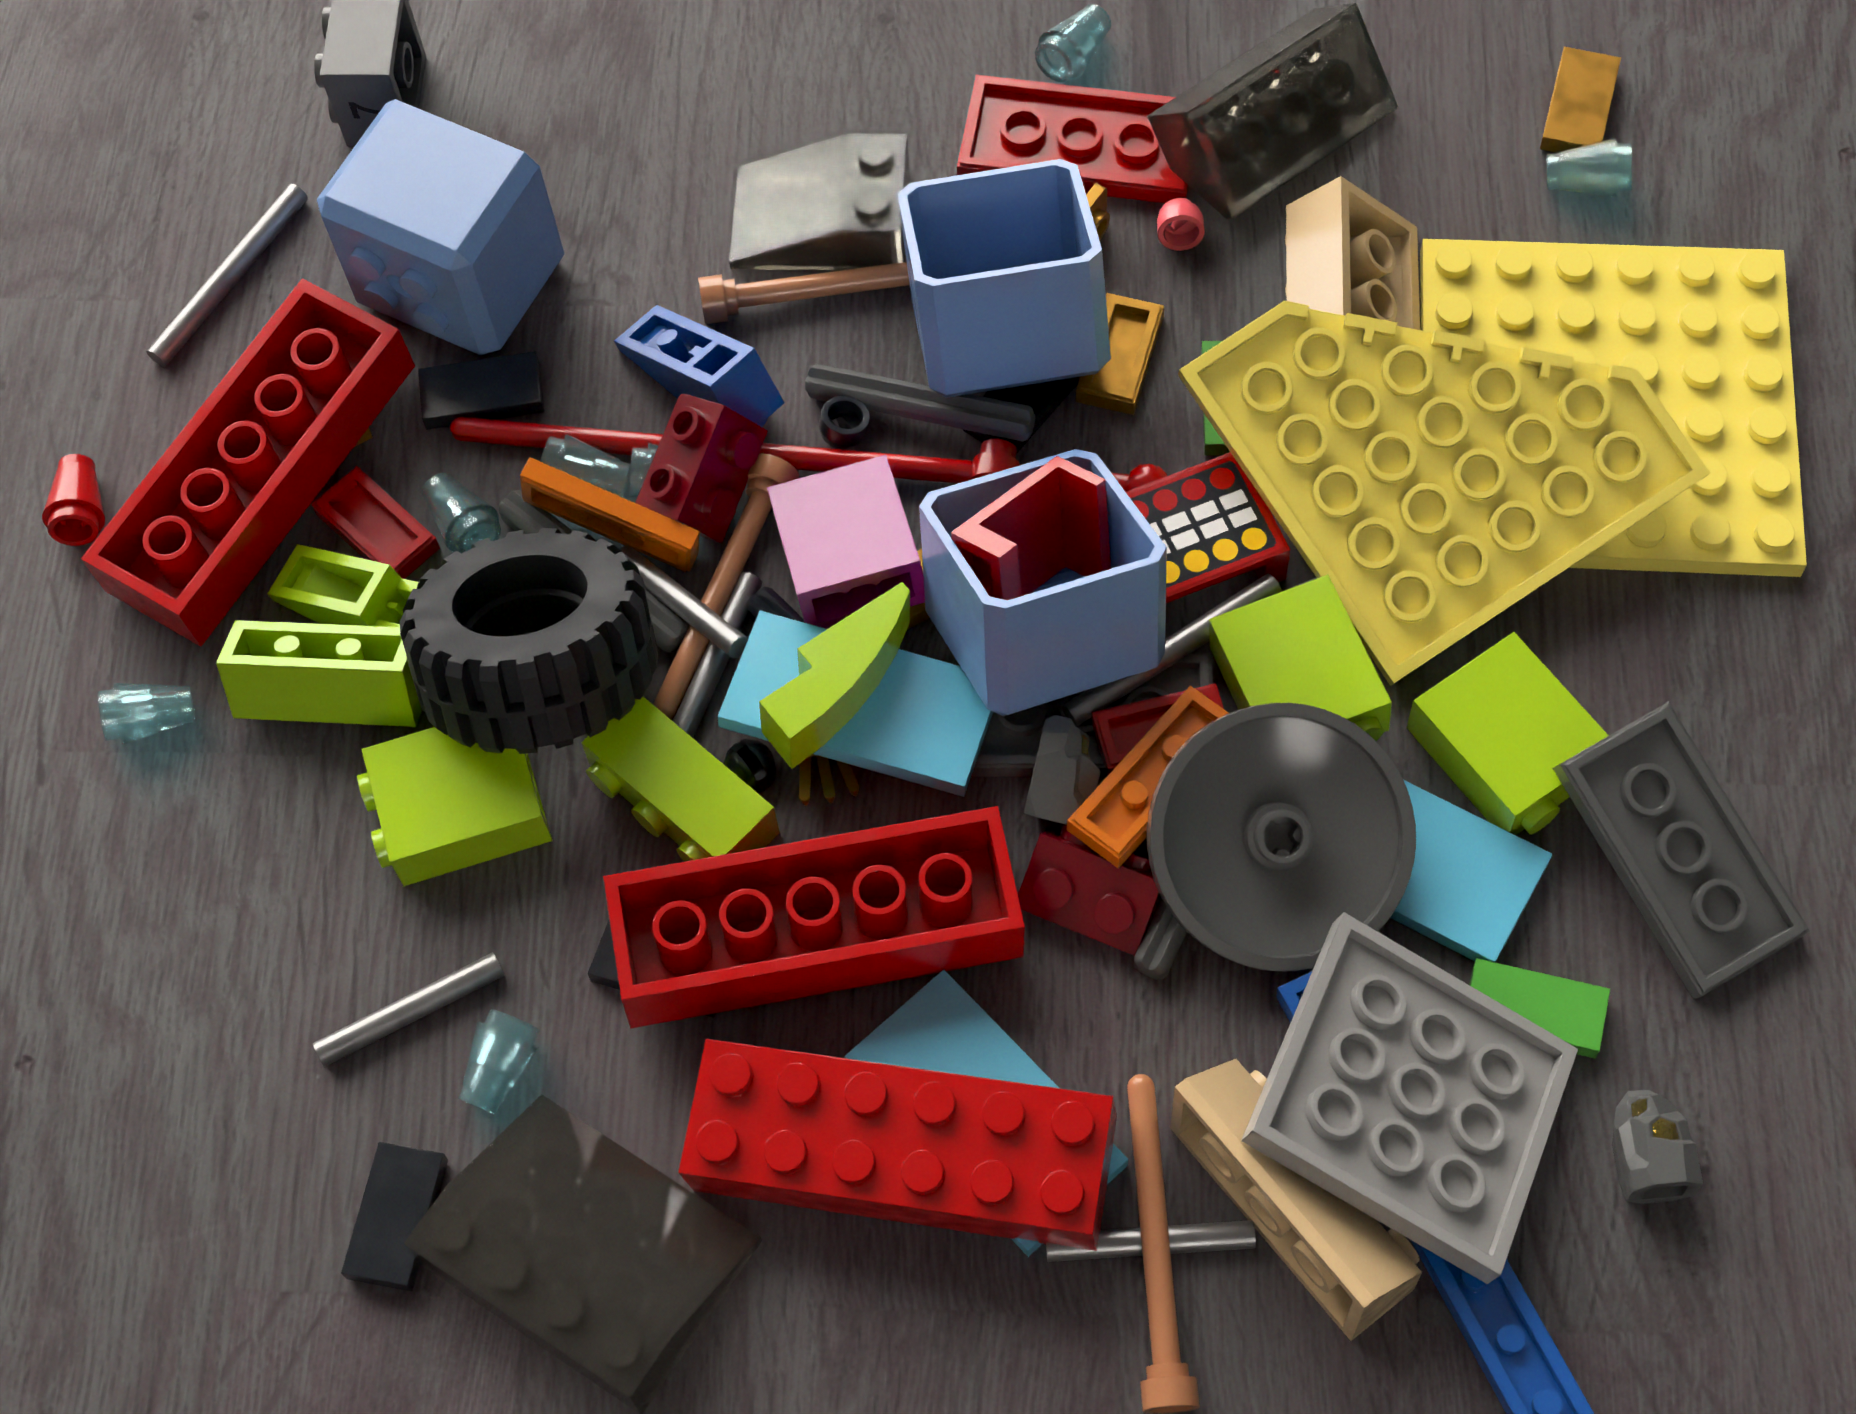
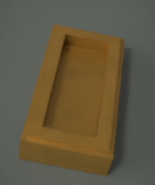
(1580, 100)
(1132, 339)

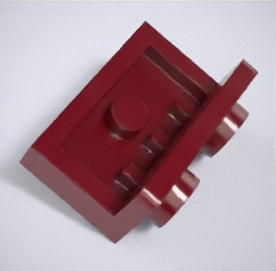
(702, 466)
(1088, 893)

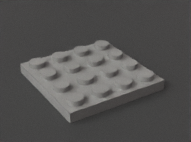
(1412, 1098)

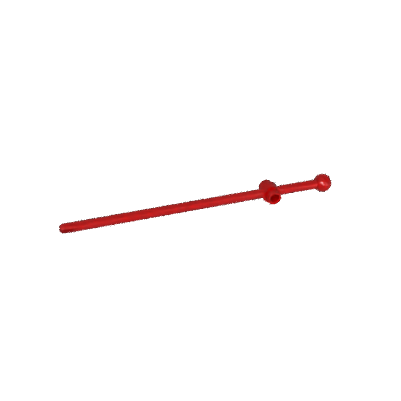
(993, 457)

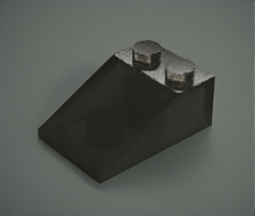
(822, 206)

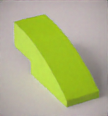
(341, 589)
(835, 676)

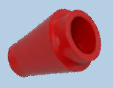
(74, 502)

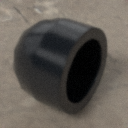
(852, 421)
(761, 755)

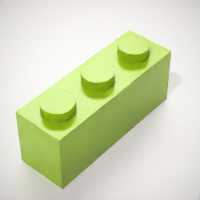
(318, 674)
(677, 786)

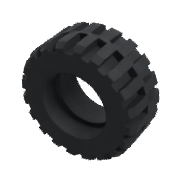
(529, 640)

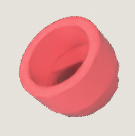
(1186, 227)

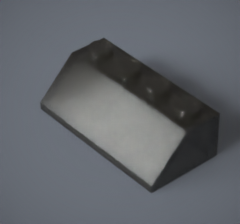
(1275, 109)

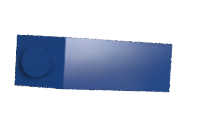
(701, 363)

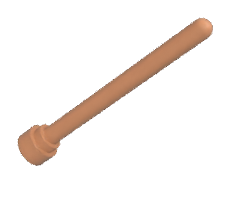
(724, 297)
(766, 472)
(1168, 1380)

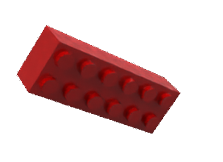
(250, 462)
(814, 917)
(900, 1144)

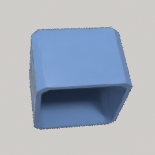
(441, 227)
(1005, 277)
(1066, 631)

